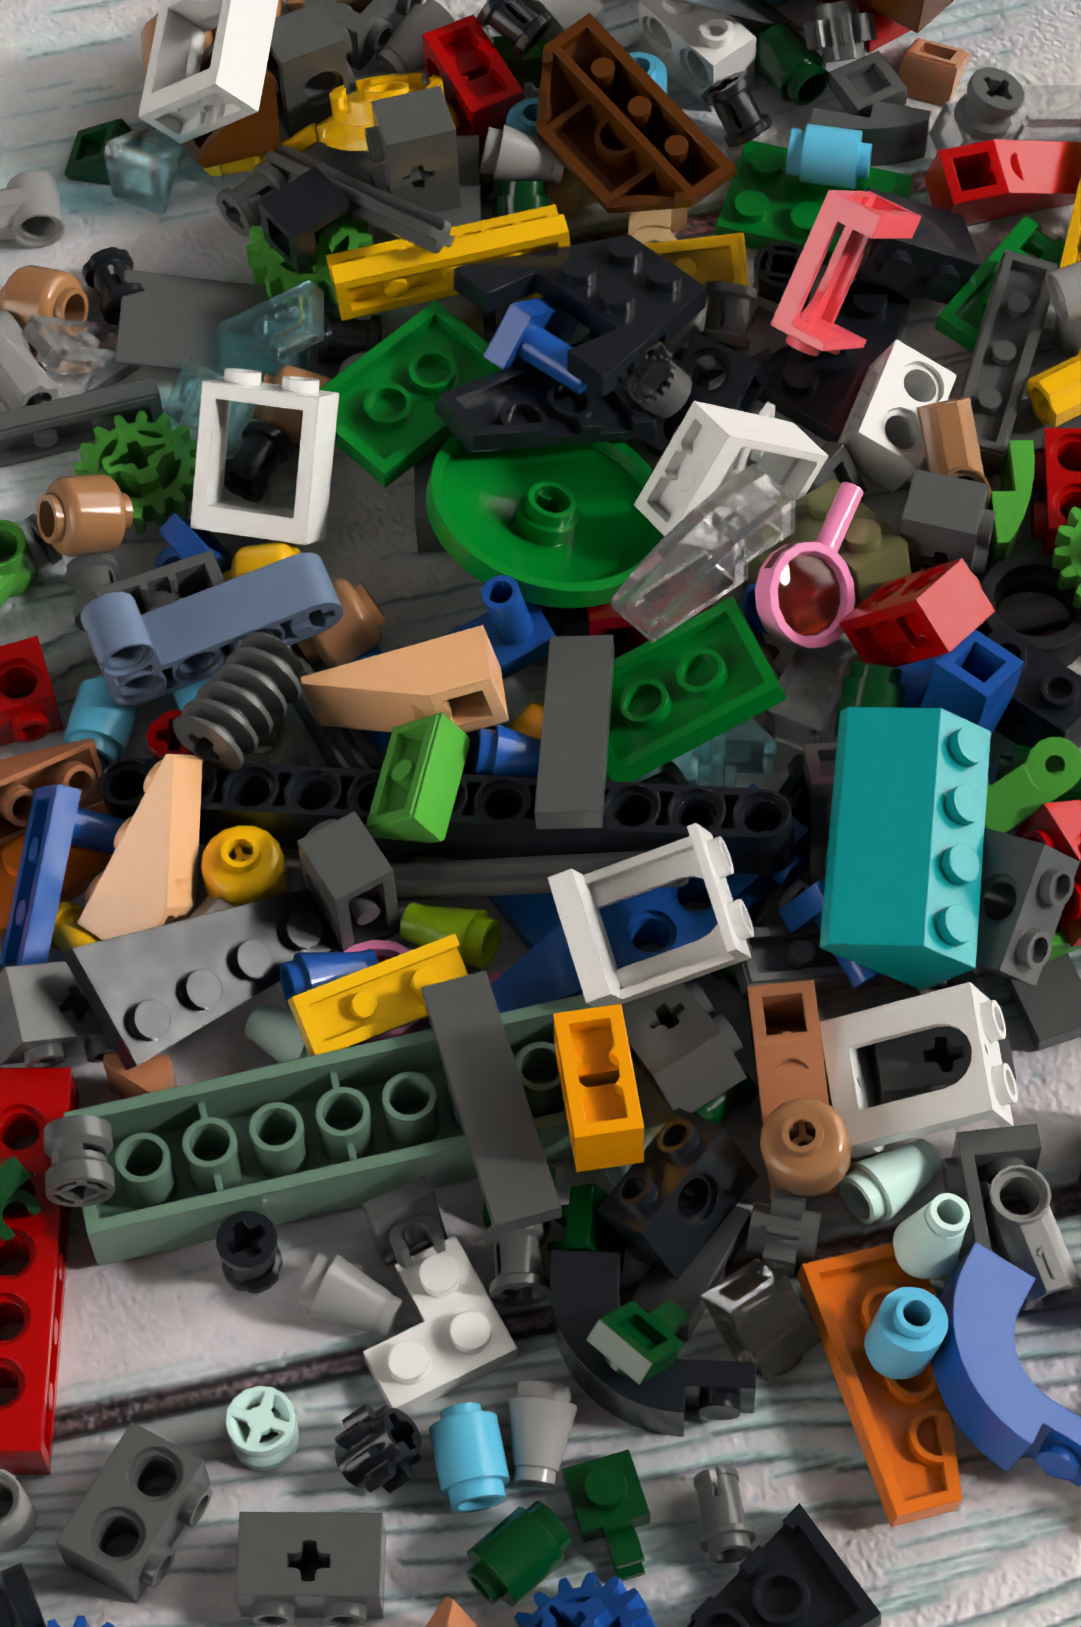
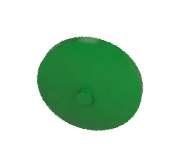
(544, 516)

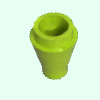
(475, 931)

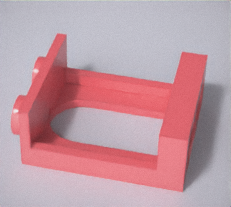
(865, 218)

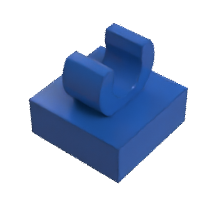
(189, 542)

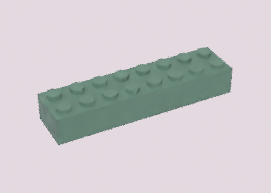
(304, 1136)

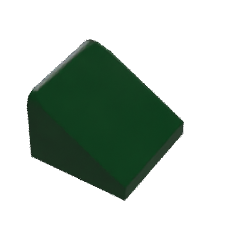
(87, 155)

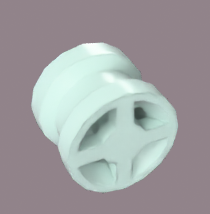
(262, 1411)

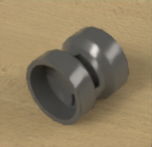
(79, 1161)

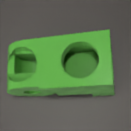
(1048, 772)

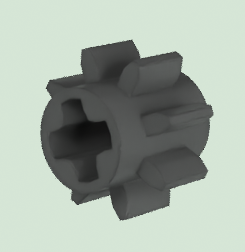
(840, 31)
(784, 1231)

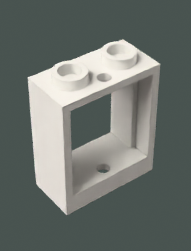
(193, 102)
(707, 447)
(310, 514)

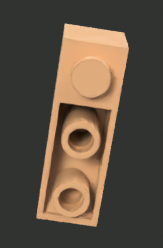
(439, 675)
(155, 856)

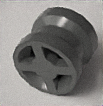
(989, 104)

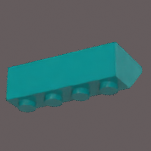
(906, 843)

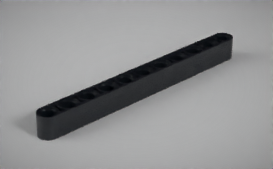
(297, 798)

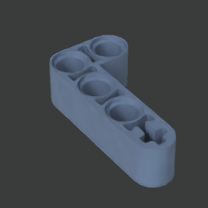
(195, 635)

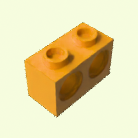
(599, 1088)

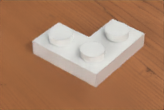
(457, 1336)

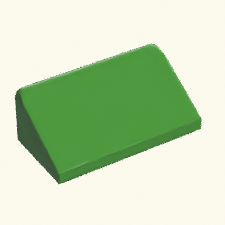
(419, 780)

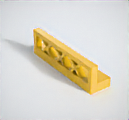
(404, 275)

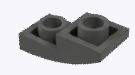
(894, 130)

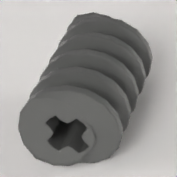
(240, 702)

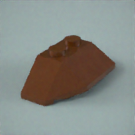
(621, 127)

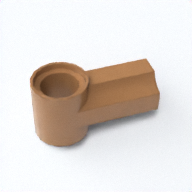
(952, 440)

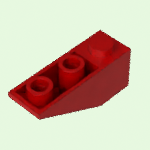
(1004, 178)

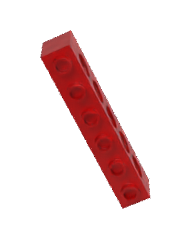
(36, 1294)

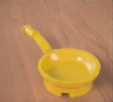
(348, 120)

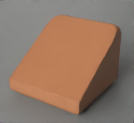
(932, 70)
(145, 1078)

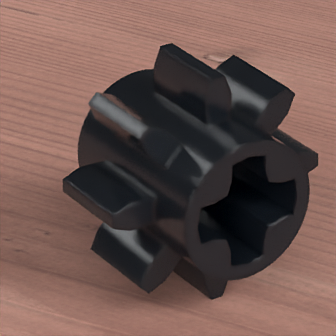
(378, 1448)

